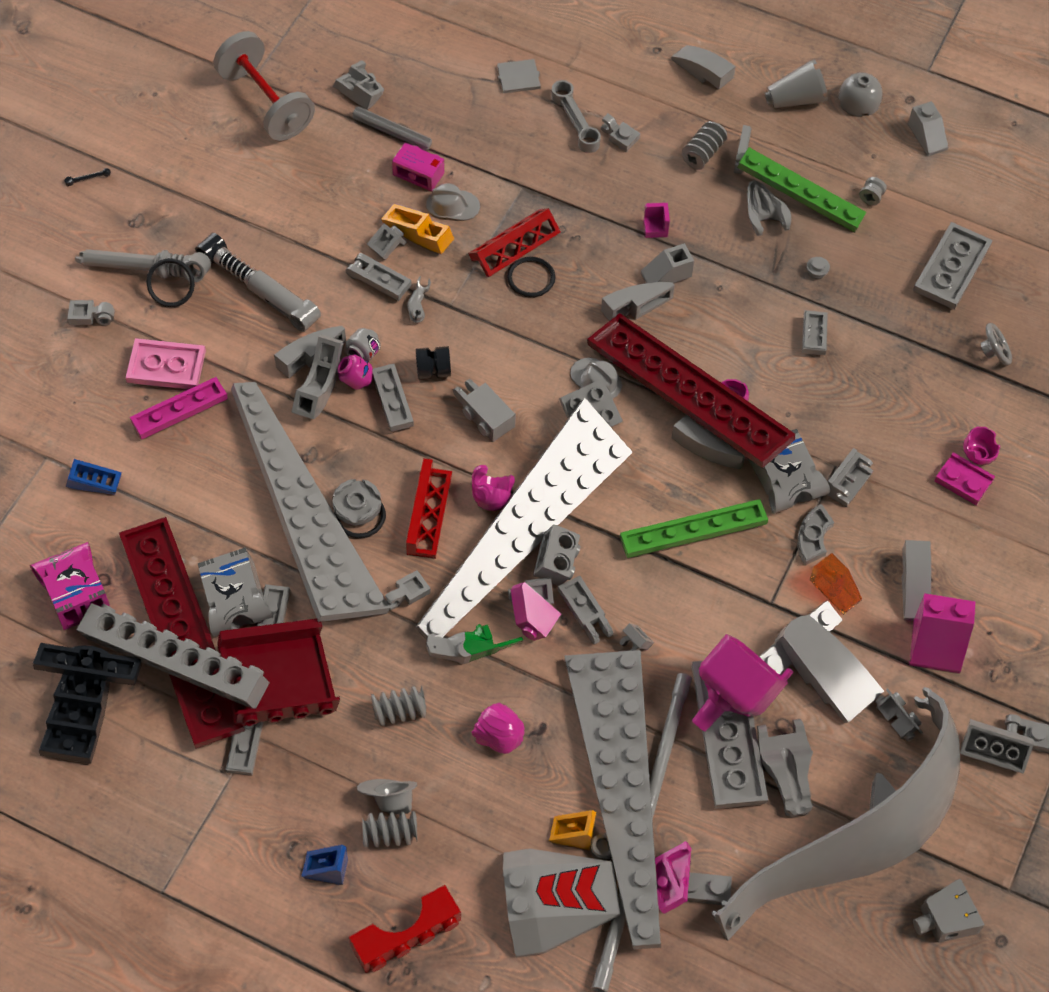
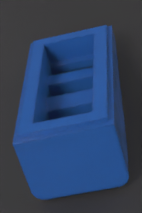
(91, 485)

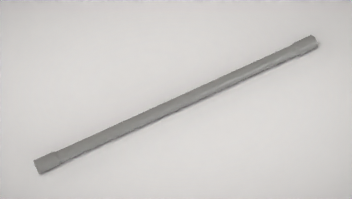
(679, 695)

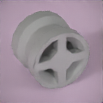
(872, 191)

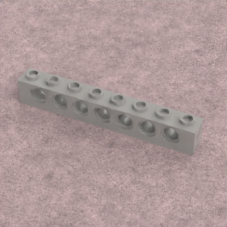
(246, 692)

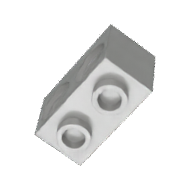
(552, 553)

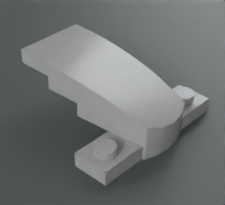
(824, 662)

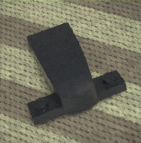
(80, 696)

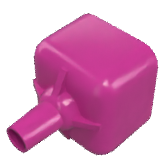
(737, 682)

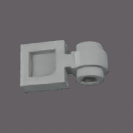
(83, 311)

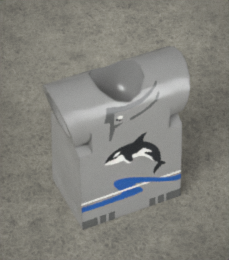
(791, 477)
(233, 591)

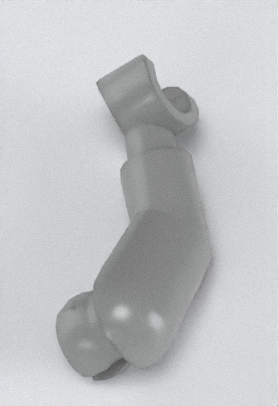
(414, 304)

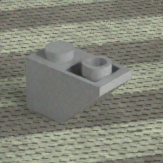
(669, 266)

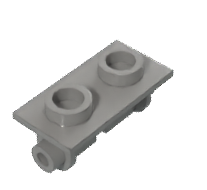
(893, 706)

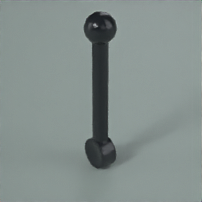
(69, 181)

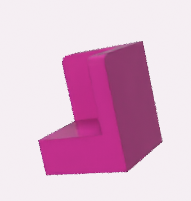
(656, 220)

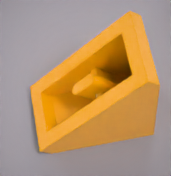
(573, 829)

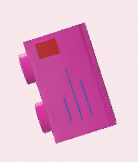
(418, 166)

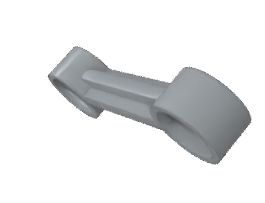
(575, 116)

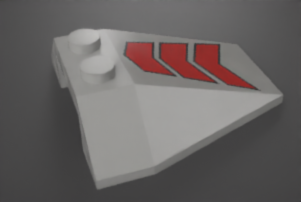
(556, 898)

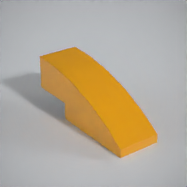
(419, 228)

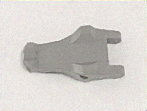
(788, 763)

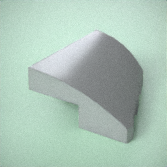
(360, 86)

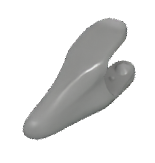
(764, 206)

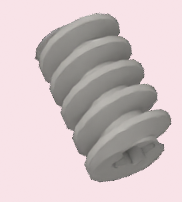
(704, 145)
(399, 705)
(389, 829)

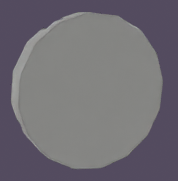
(356, 502)

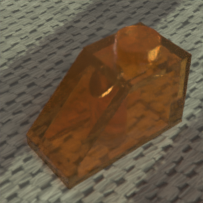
(836, 583)

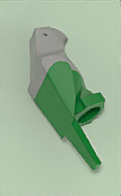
(467, 645)

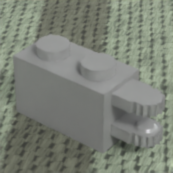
(486, 410)

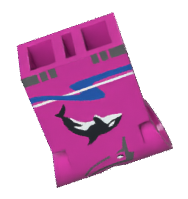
(71, 583)

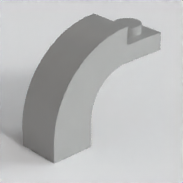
(316, 390)

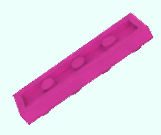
(178, 408)

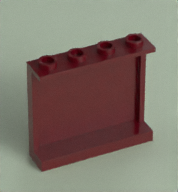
(291, 662)

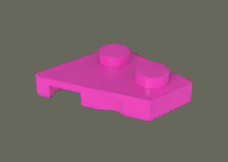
(673, 877)

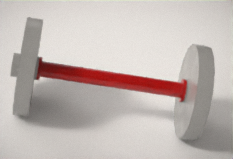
(240, 57)

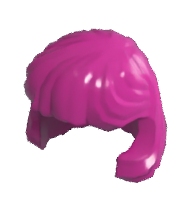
(490, 492)
(499, 729)

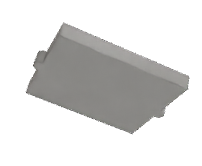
(518, 76)

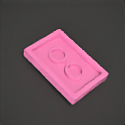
(165, 364)

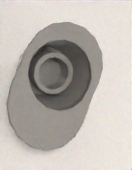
(452, 203)
(590, 370)
(390, 794)

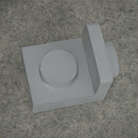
(386, 240)

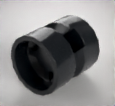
(433, 362)

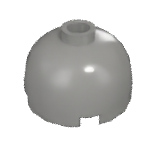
(860, 94)

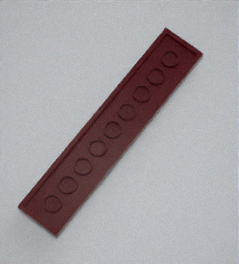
(691, 390)
(175, 608)

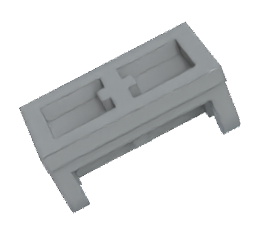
(850, 477)

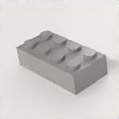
(997, 746)

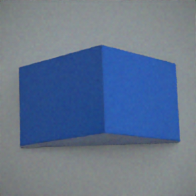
(326, 864)

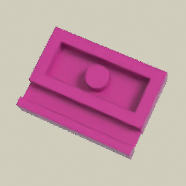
(964, 478)

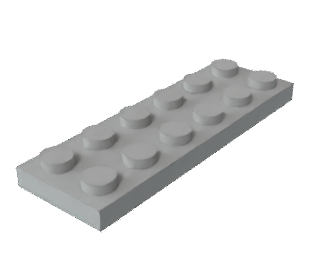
(731, 755)

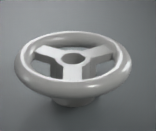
(996, 345)

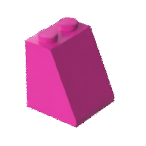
(942, 633)

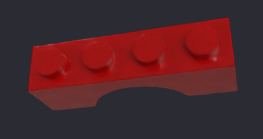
(375, 946)

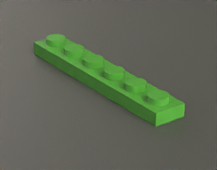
(801, 189)
(693, 528)

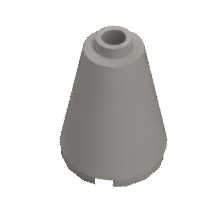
(798, 88)

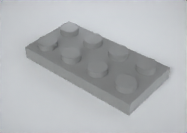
(952, 265)

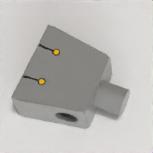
(949, 914)

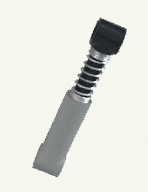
(300, 313)

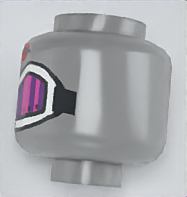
(363, 343)

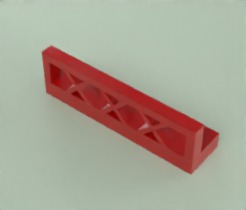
(509, 235)
(420, 505)

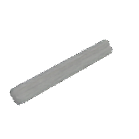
(392, 128)

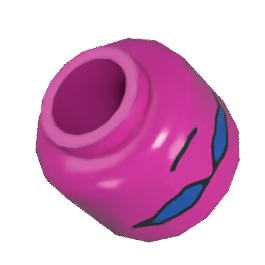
(355, 372)

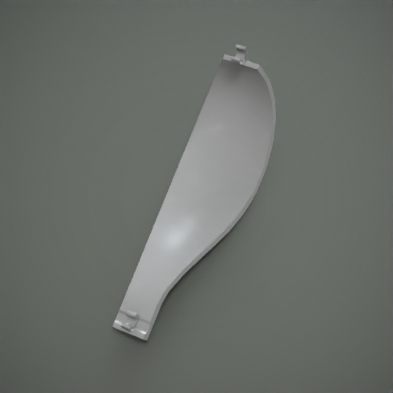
(870, 841)

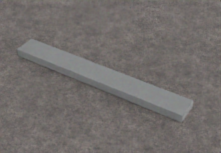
(245, 744)

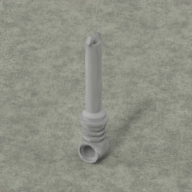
(145, 262)

